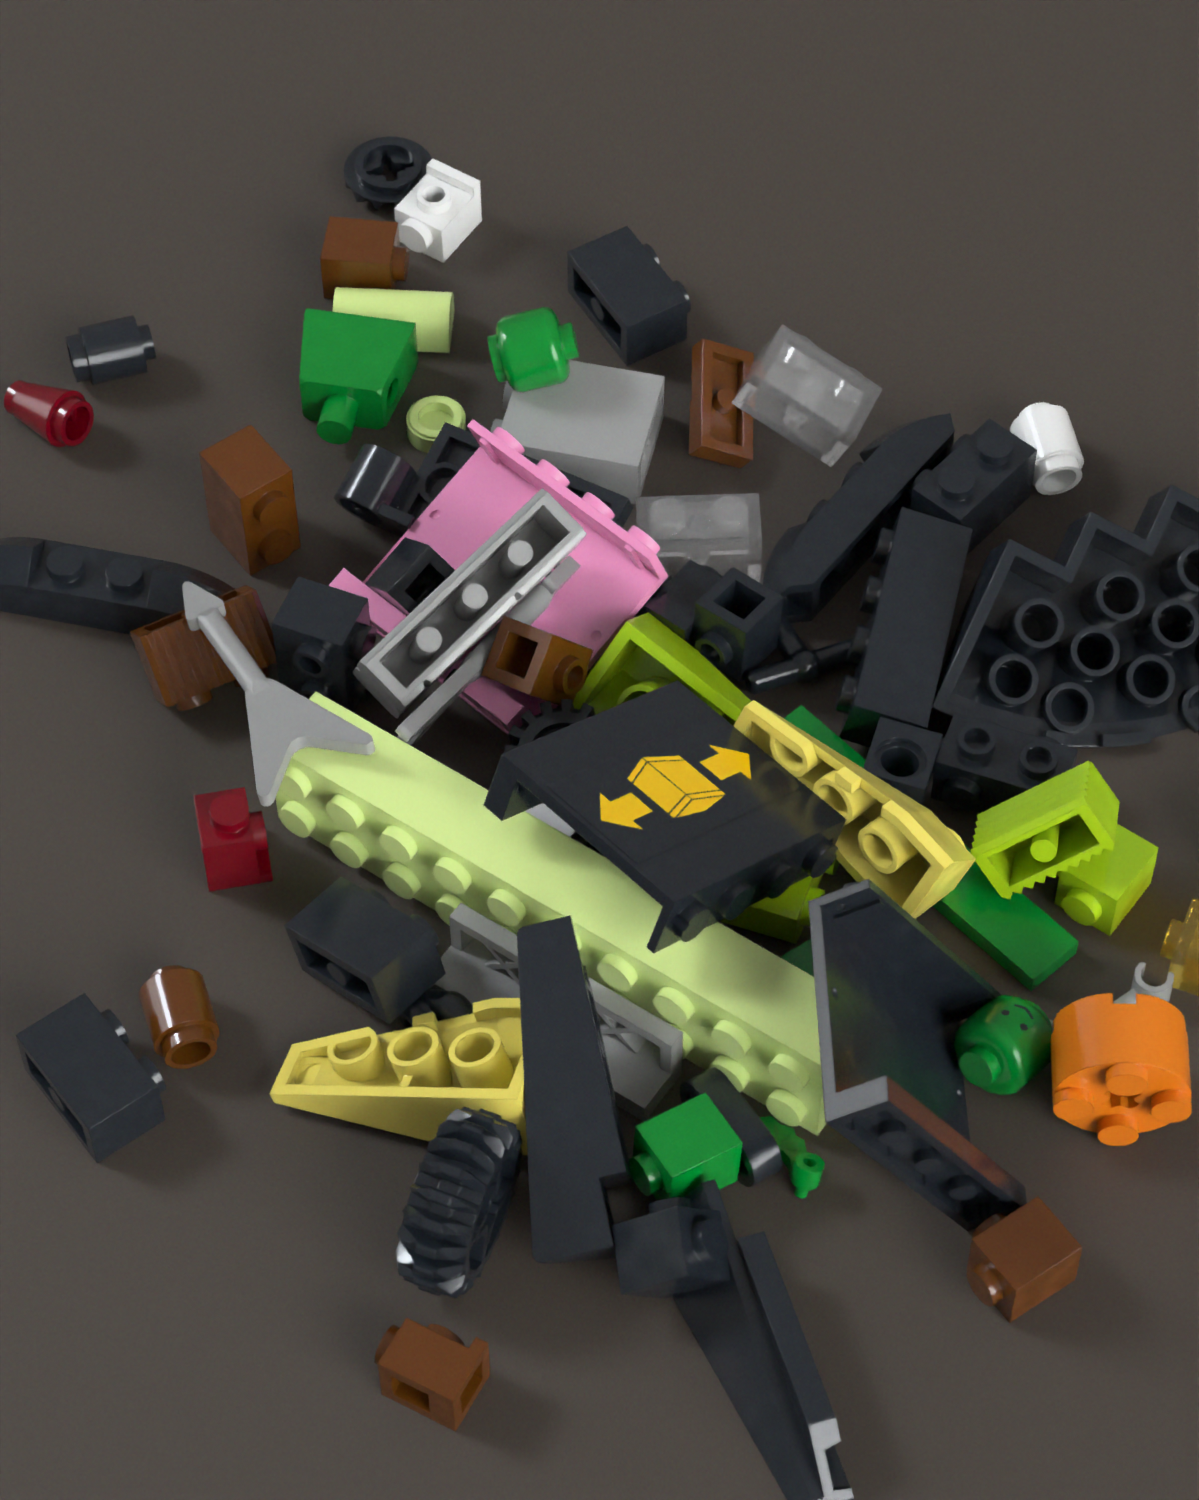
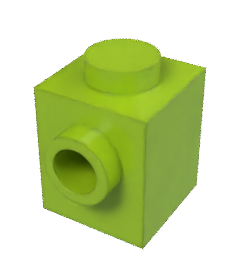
(1108, 885)

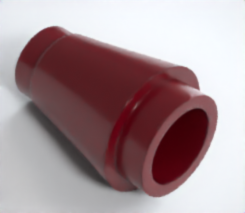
(52, 412)

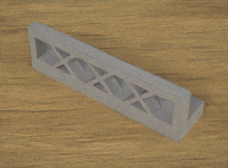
(639, 1047)

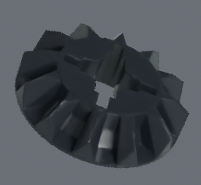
(365, 168)

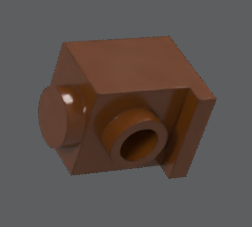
(432, 1370)

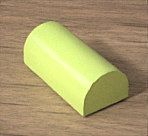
(428, 309)

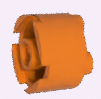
(1120, 1066)

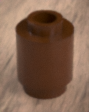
(180, 1016)

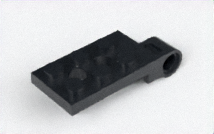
(393, 496)

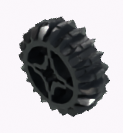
(459, 1202)

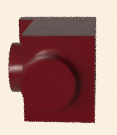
(232, 840)

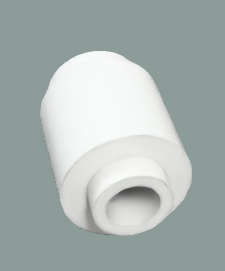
(1058, 451)

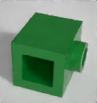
(684, 1150)

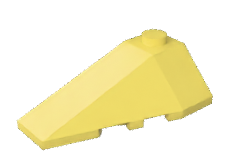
(884, 832)
(414, 1074)

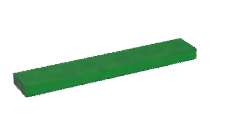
(1007, 929)

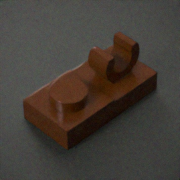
(717, 426)

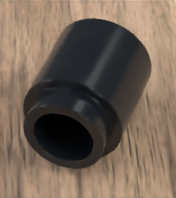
(110, 350)

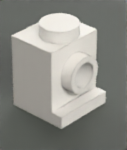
(439, 211)

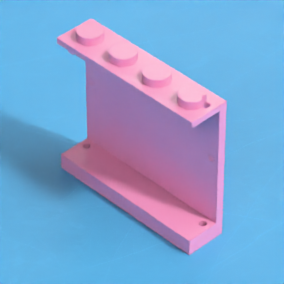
(609, 588)

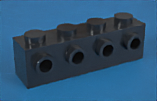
(906, 625)

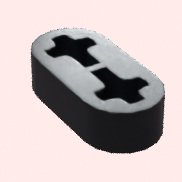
(759, 1151)

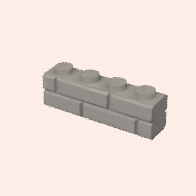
(469, 603)

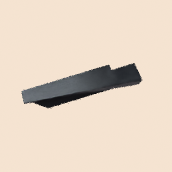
(569, 1101)
(766, 1364)

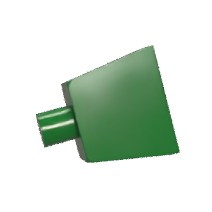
(353, 370)

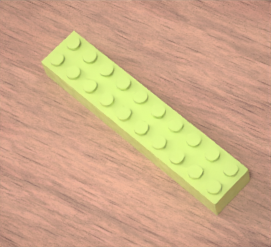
(439, 844)

